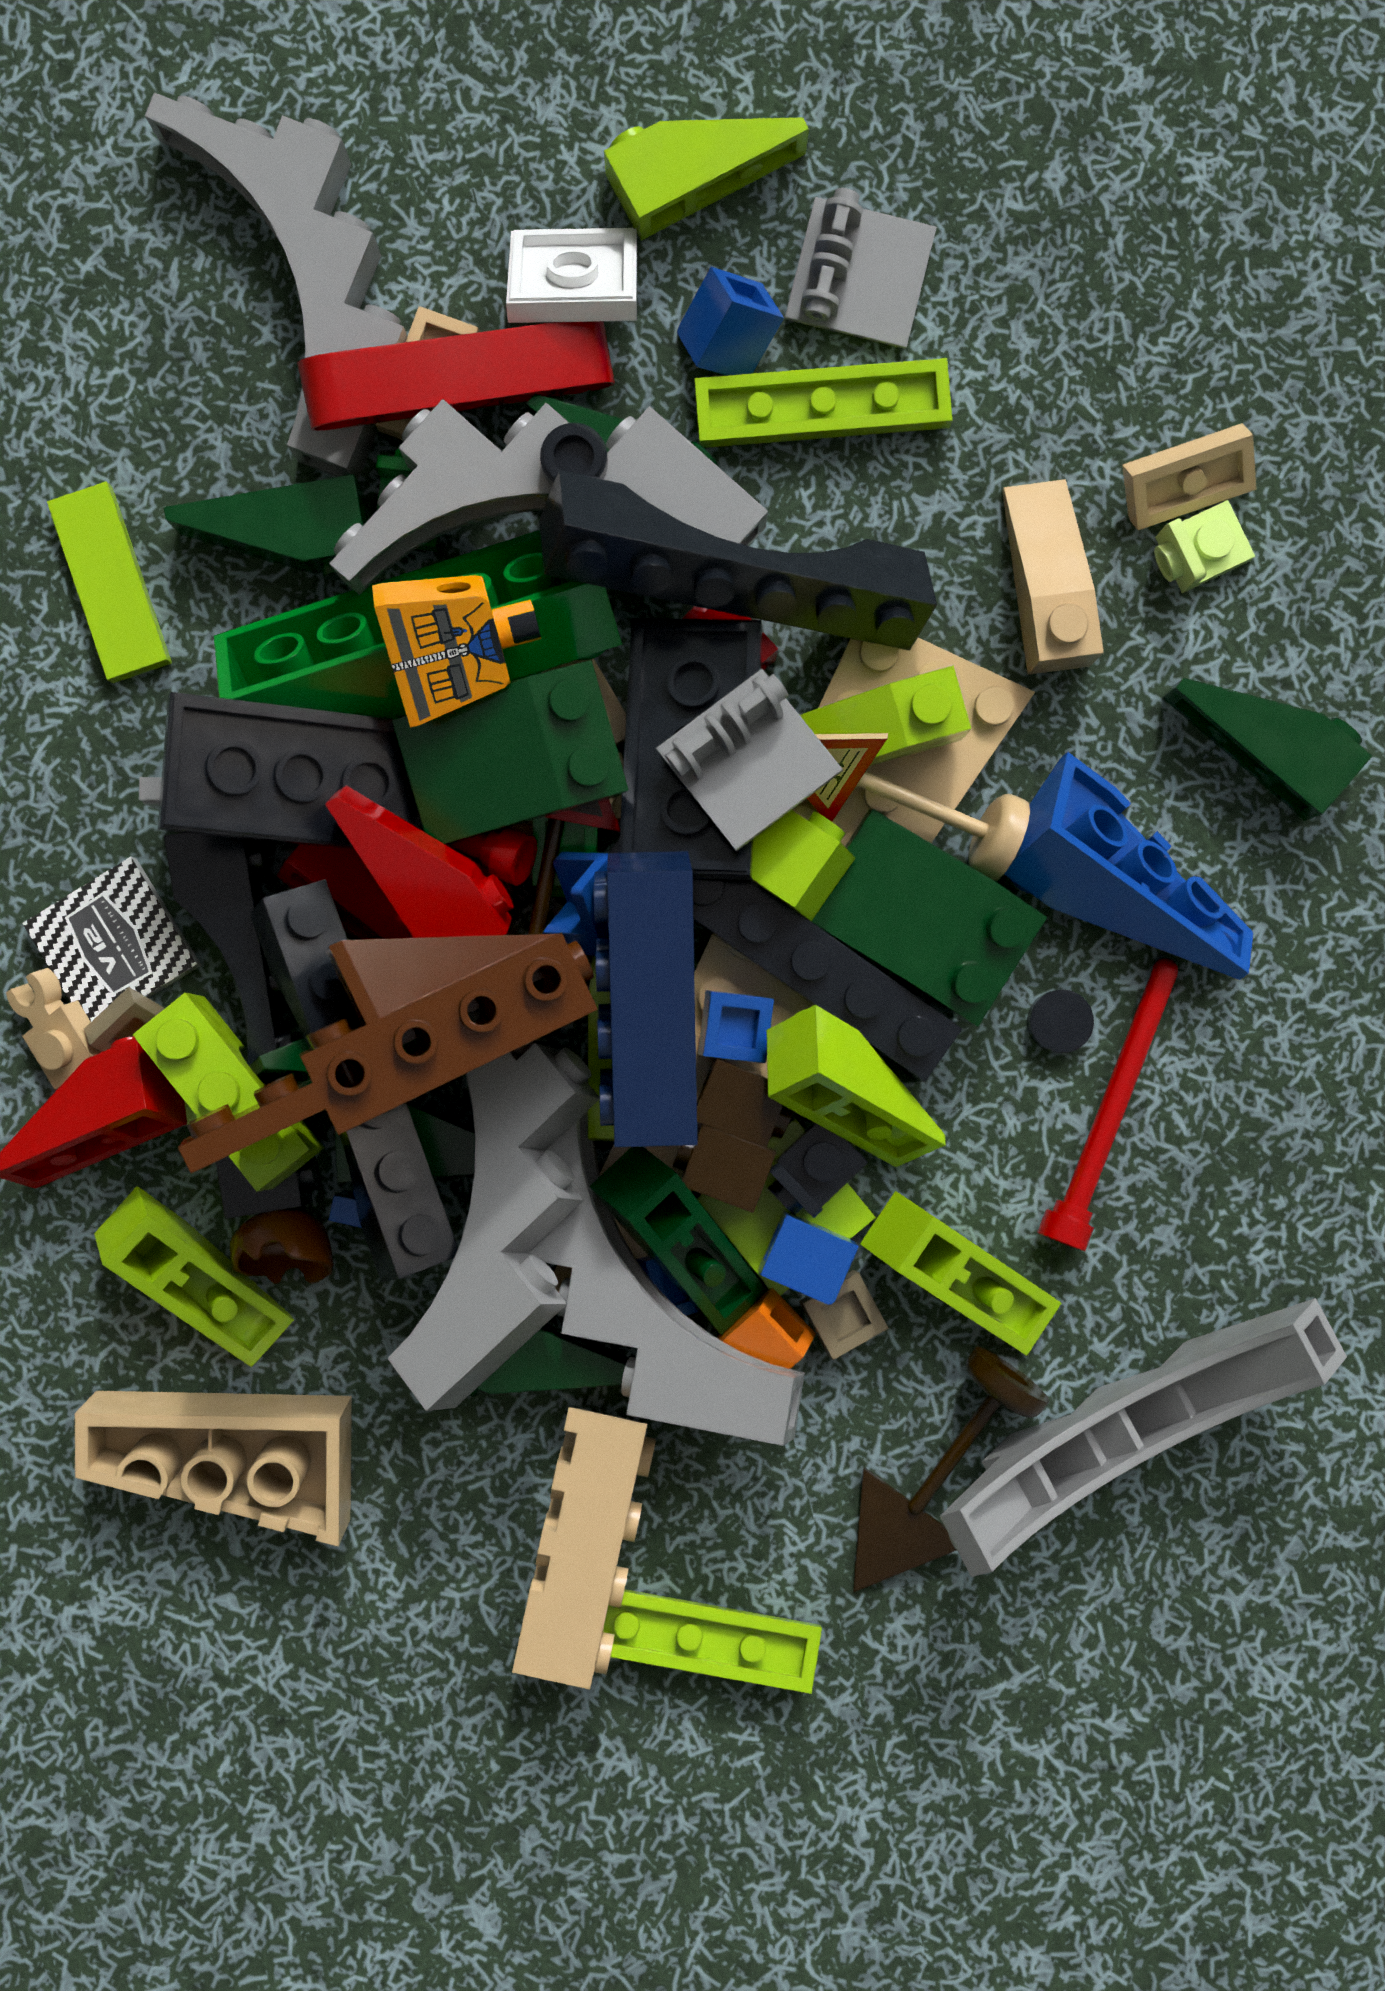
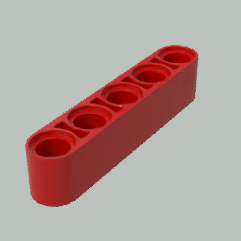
(463, 370)

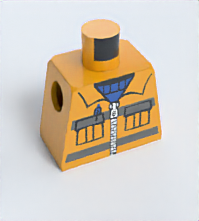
(448, 641)

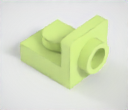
(1202, 547)

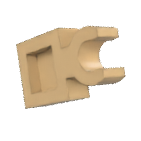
(57, 1030)

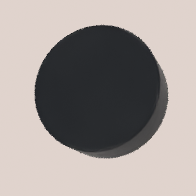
(573, 449)
(1060, 1021)

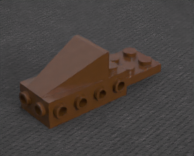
(402, 994)

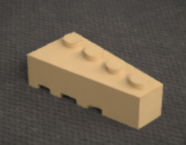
(225, 1452)
(581, 1548)

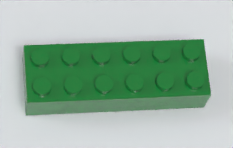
(336, 653)

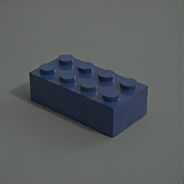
(652, 997)

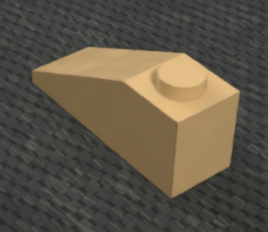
(1051, 578)

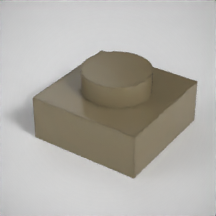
(121, 1019)
(848, 1320)

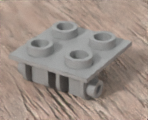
(860, 271)
(749, 759)

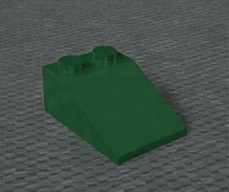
(513, 755)
(928, 919)

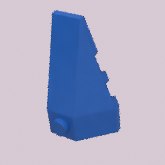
(1102, 870)

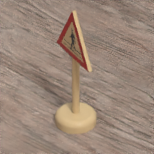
(994, 837)

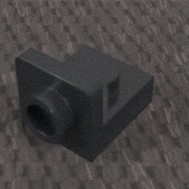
(814, 1170)

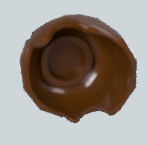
(281, 1242)

